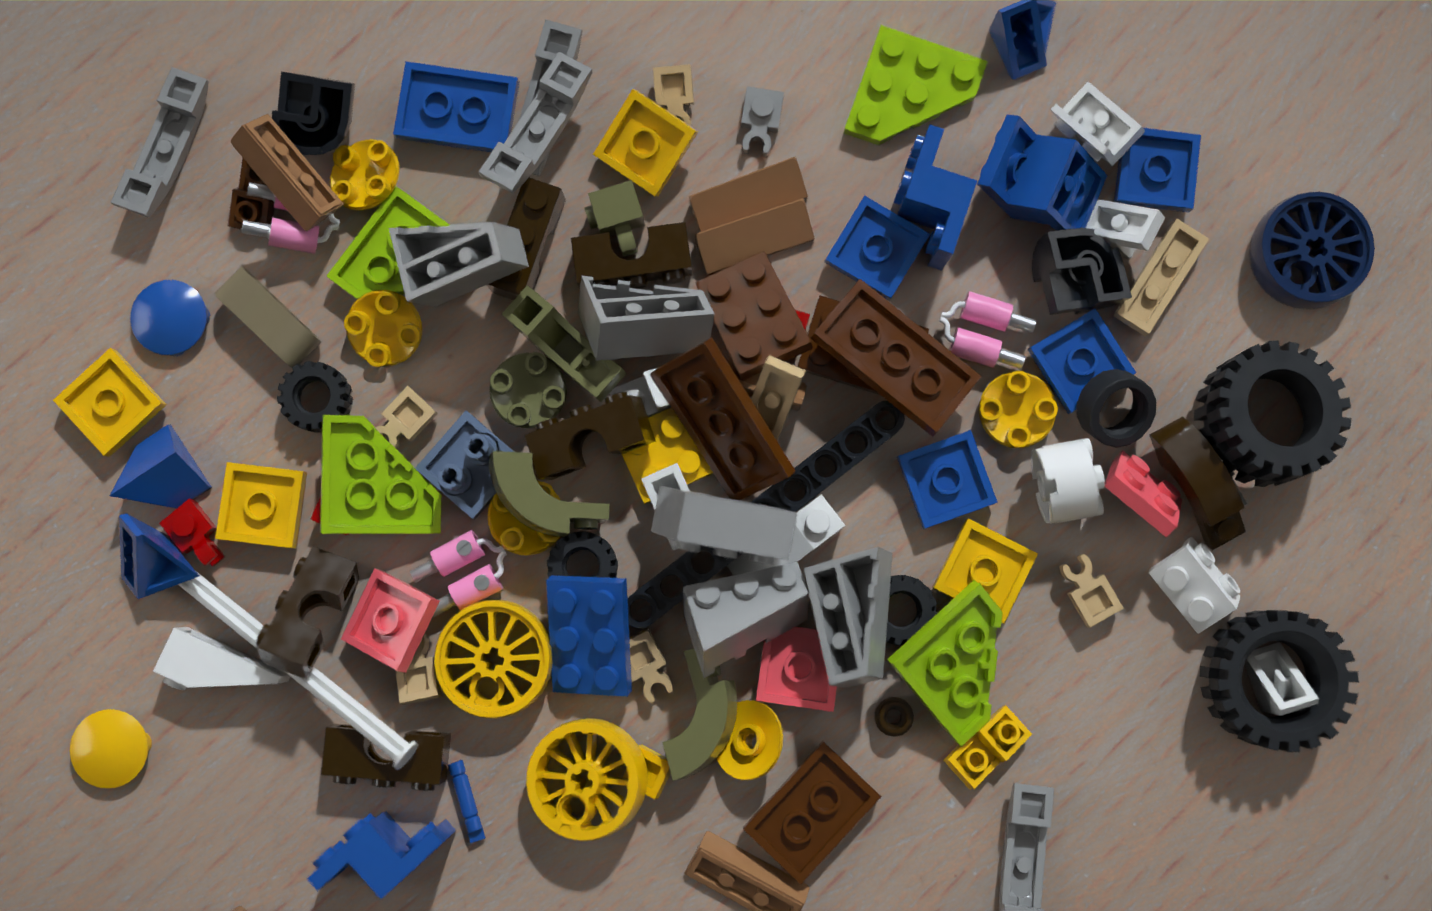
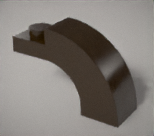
(1203, 480)

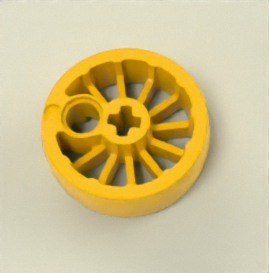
(478, 704)
(559, 816)

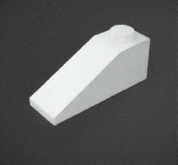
(813, 526)
(201, 661)

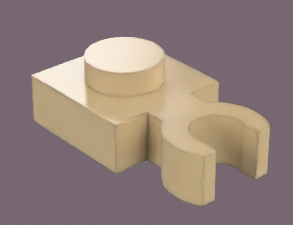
(674, 89)
(406, 417)
(1093, 596)
(645, 661)
(420, 679)

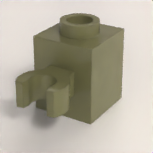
(616, 212)

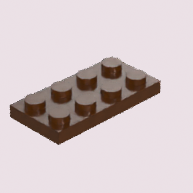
(896, 357)
(722, 421)

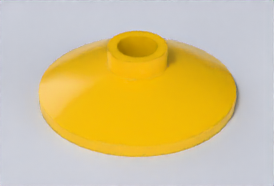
(739, 756)

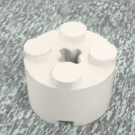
(1067, 481)

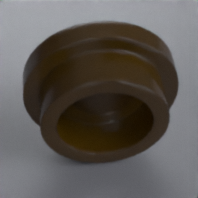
(902, 725)

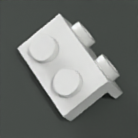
(1098, 123)
(1196, 585)

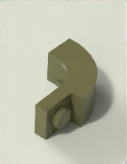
(562, 343)
(531, 505)
(710, 726)

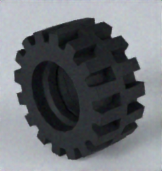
(298, 380)
(582, 541)
(924, 602)

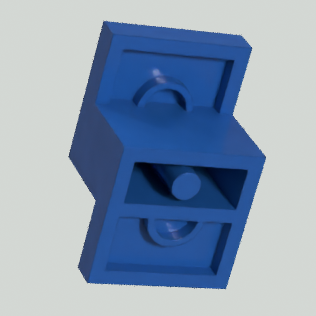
(1041, 177)
(934, 197)
(379, 852)

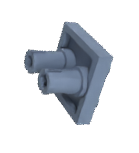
(461, 464)

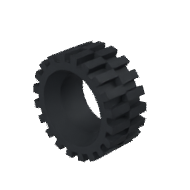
(1237, 439)
(1323, 668)

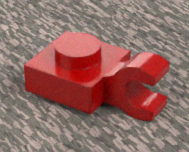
(190, 530)

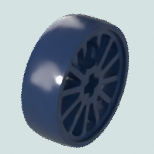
(1278, 282)

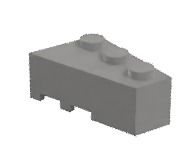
(455, 259)
(640, 321)
(724, 524)
(742, 611)
(852, 614)

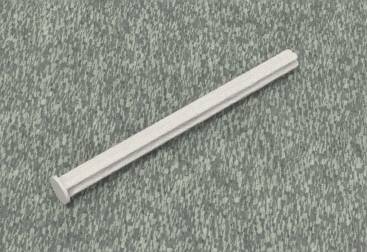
(316, 683)

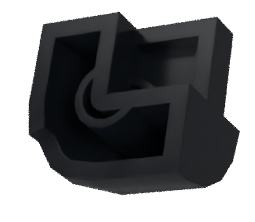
(314, 111)
(1079, 271)

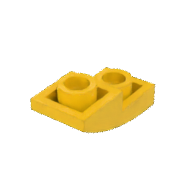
(988, 747)

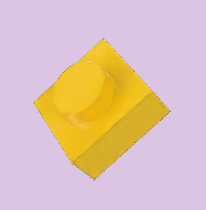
(657, 770)

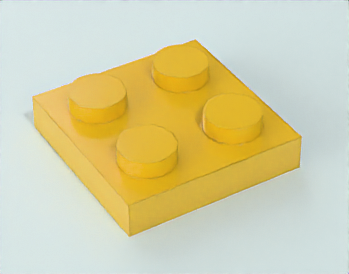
(645, 142)
(109, 402)
(671, 447)
(261, 505)
(989, 560)

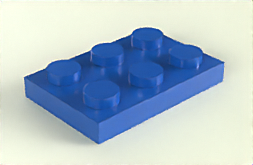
(455, 107)
(589, 635)

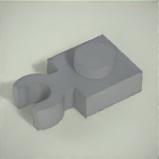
(761, 114)

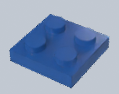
(1159, 171)
(877, 247)
(1077, 355)
(947, 479)

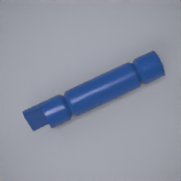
(466, 801)

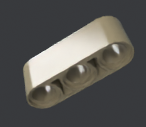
(267, 317)

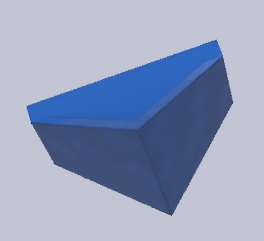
(1023, 35)
(161, 472)
(150, 559)

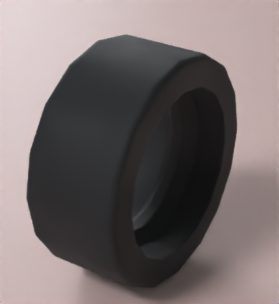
(1134, 424)

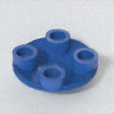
(169, 317)

